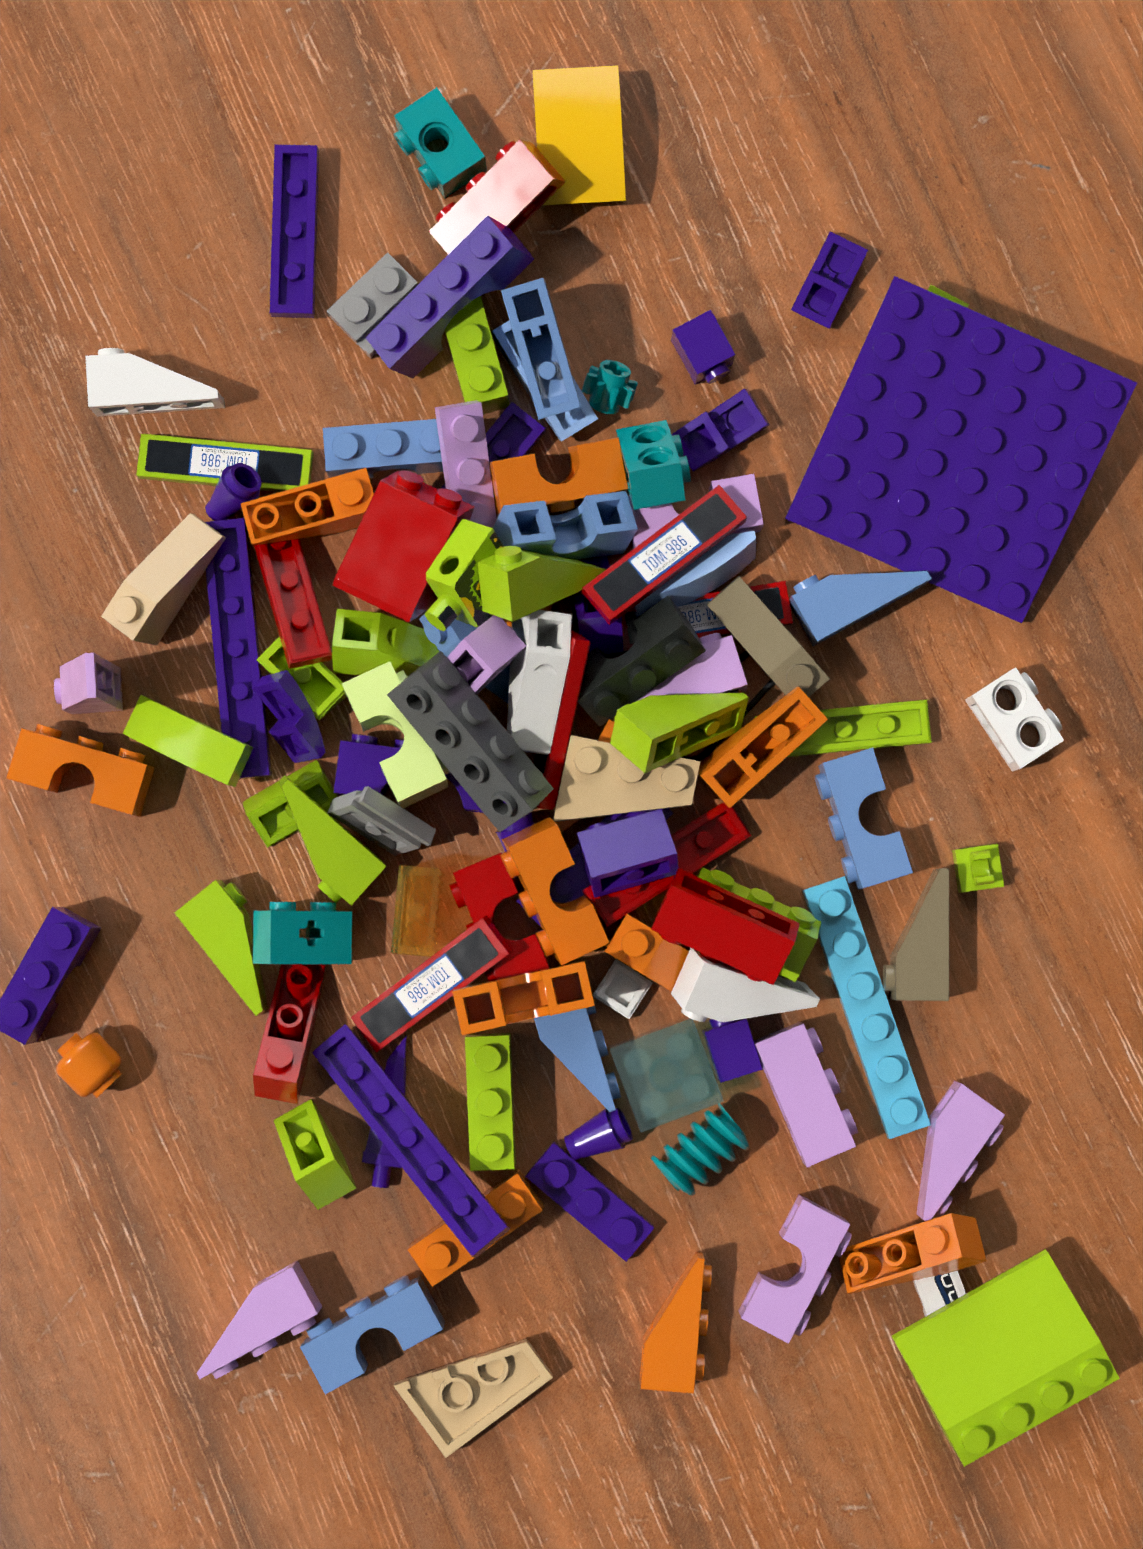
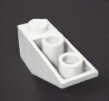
(538, 679)

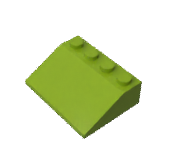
(1005, 1357)

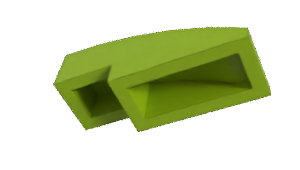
(188, 741)

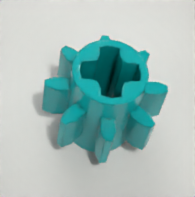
(609, 387)

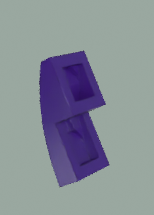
(829, 280)
(721, 429)
(296, 724)

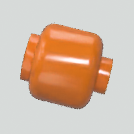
(88, 1064)

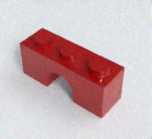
(482, 890)

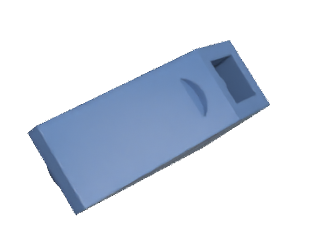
(580, 1050)

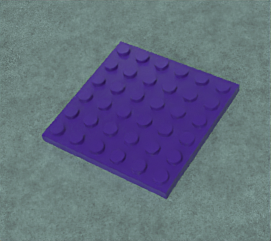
(960, 449)

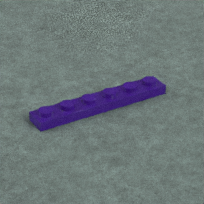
(237, 645)
(411, 1141)

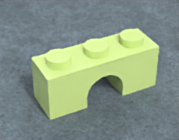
(415, 768)

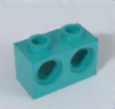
(653, 464)

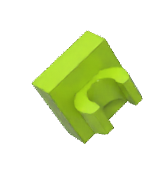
(978, 868)

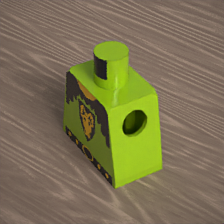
(456, 576)

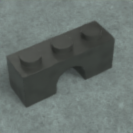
(661, 648)

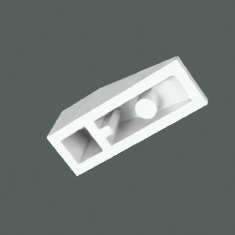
(131, 385)
(727, 994)

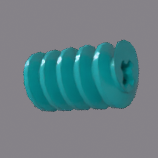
(701, 1151)

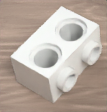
(1005, 726)

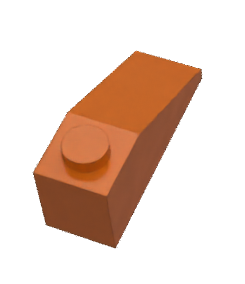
(760, 746)
(647, 952)

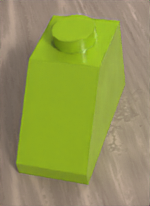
(314, 1155)

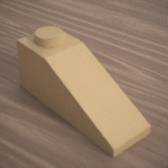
(163, 581)

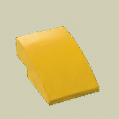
(581, 132)

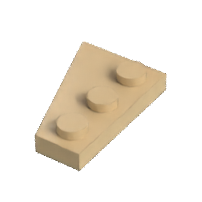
(606, 783)
(473, 1393)

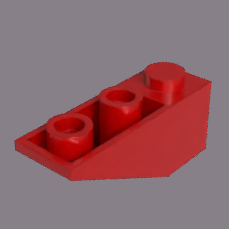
(288, 1033)

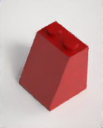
(398, 544)

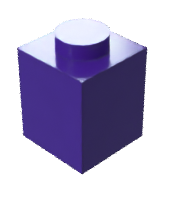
(703, 348)
(731, 1049)

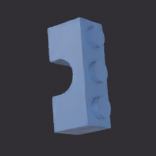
(383, 447)
(594, 529)
(869, 857)
(335, 1347)

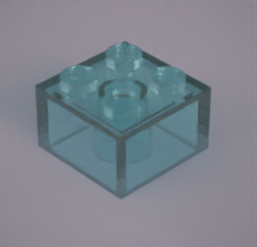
(666, 1073)

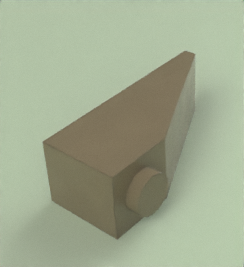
(766, 639)
(921, 954)

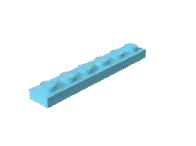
(866, 1008)

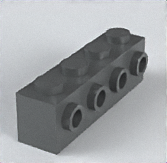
(472, 741)

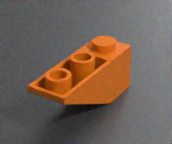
(310, 509)
(913, 1253)
(671, 1340)

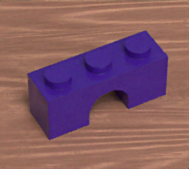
(46, 965)

